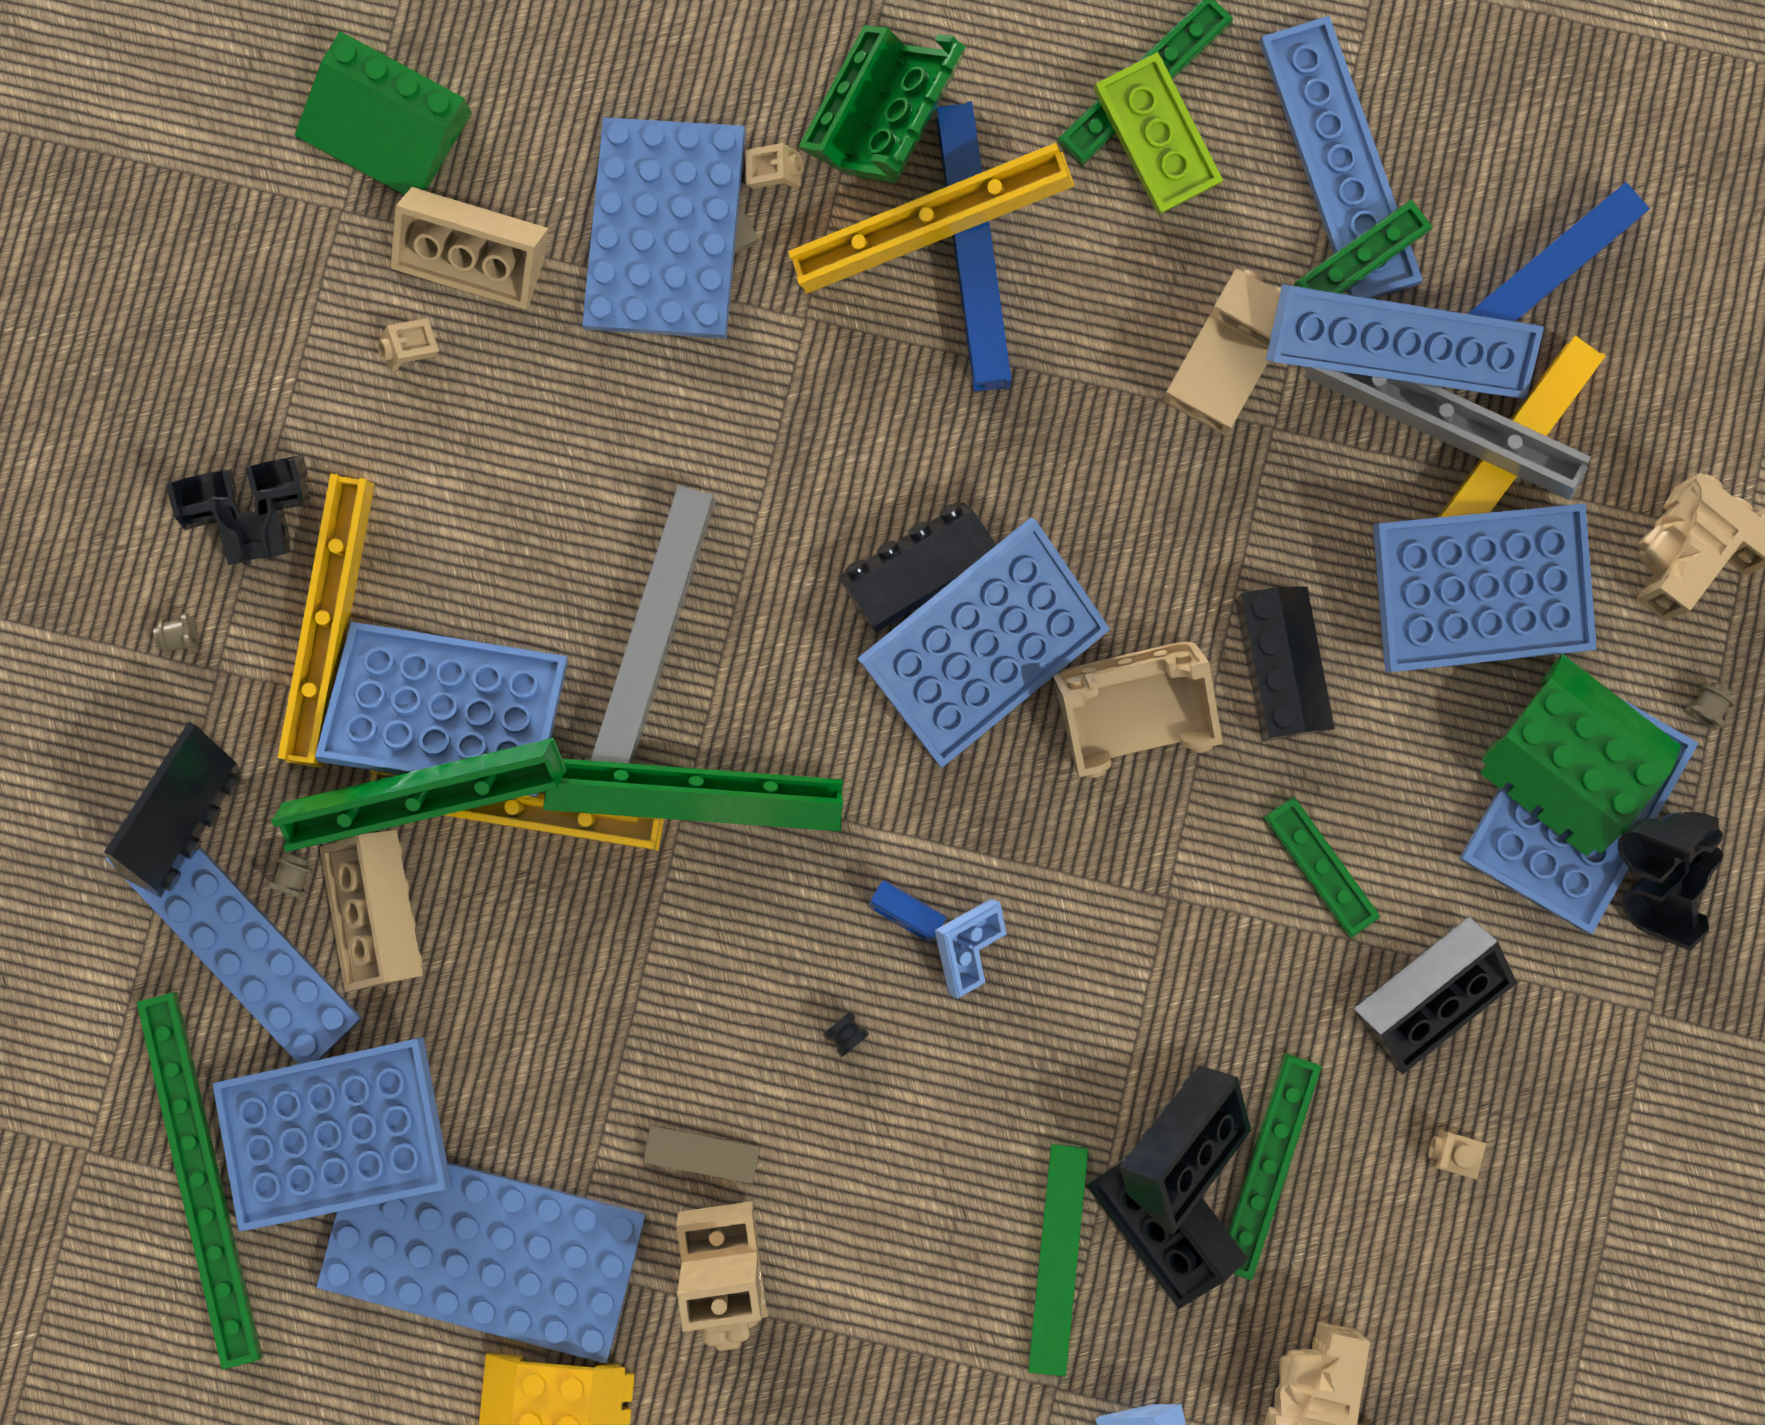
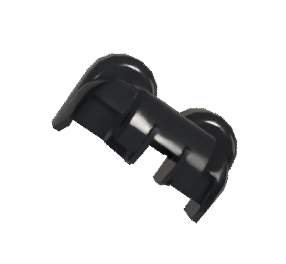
(249, 534)
(1675, 866)

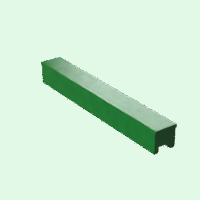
(420, 794)
(698, 795)

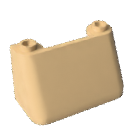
(1138, 705)

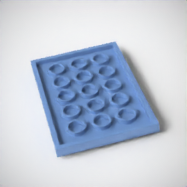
(664, 228)
(1484, 587)
(985, 642)
(435, 700)
(1547, 869)
(332, 1135)

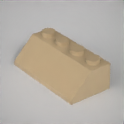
(467, 247)
(371, 910)

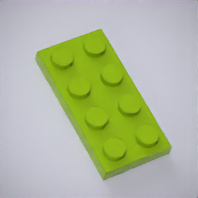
(1157, 133)

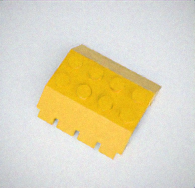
(553, 1393)

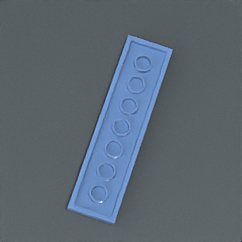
(1335, 145)
(1403, 342)
(254, 959)

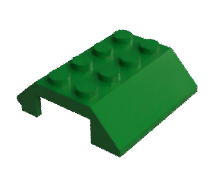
(881, 103)
(1581, 758)

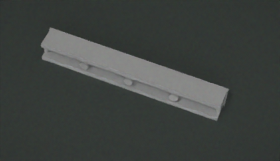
(1465, 427)
(654, 626)

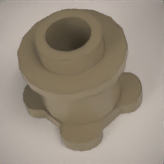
(176, 635)
(1711, 705)
(290, 875)

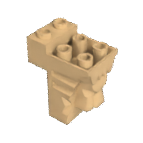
(1227, 353)
(1695, 541)
(720, 1274)
(1322, 1382)

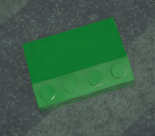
(381, 116)

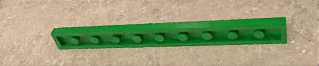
(199, 1181)

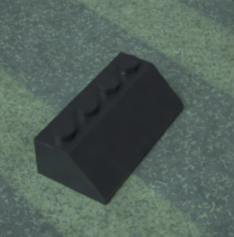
(916, 566)
(1284, 662)
(1436, 994)
(1187, 1147)
(1183, 1262)

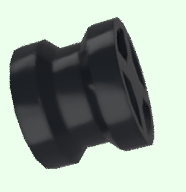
(846, 1034)

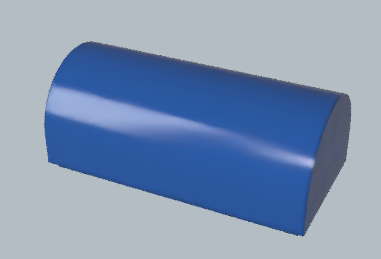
(906, 911)

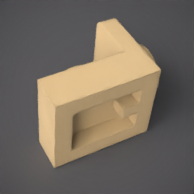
(773, 166)
(407, 343)
(1456, 1154)

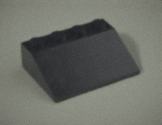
(173, 812)

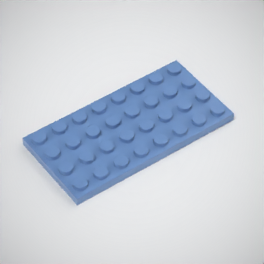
(493, 1260)

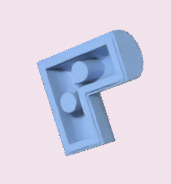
(960, 945)

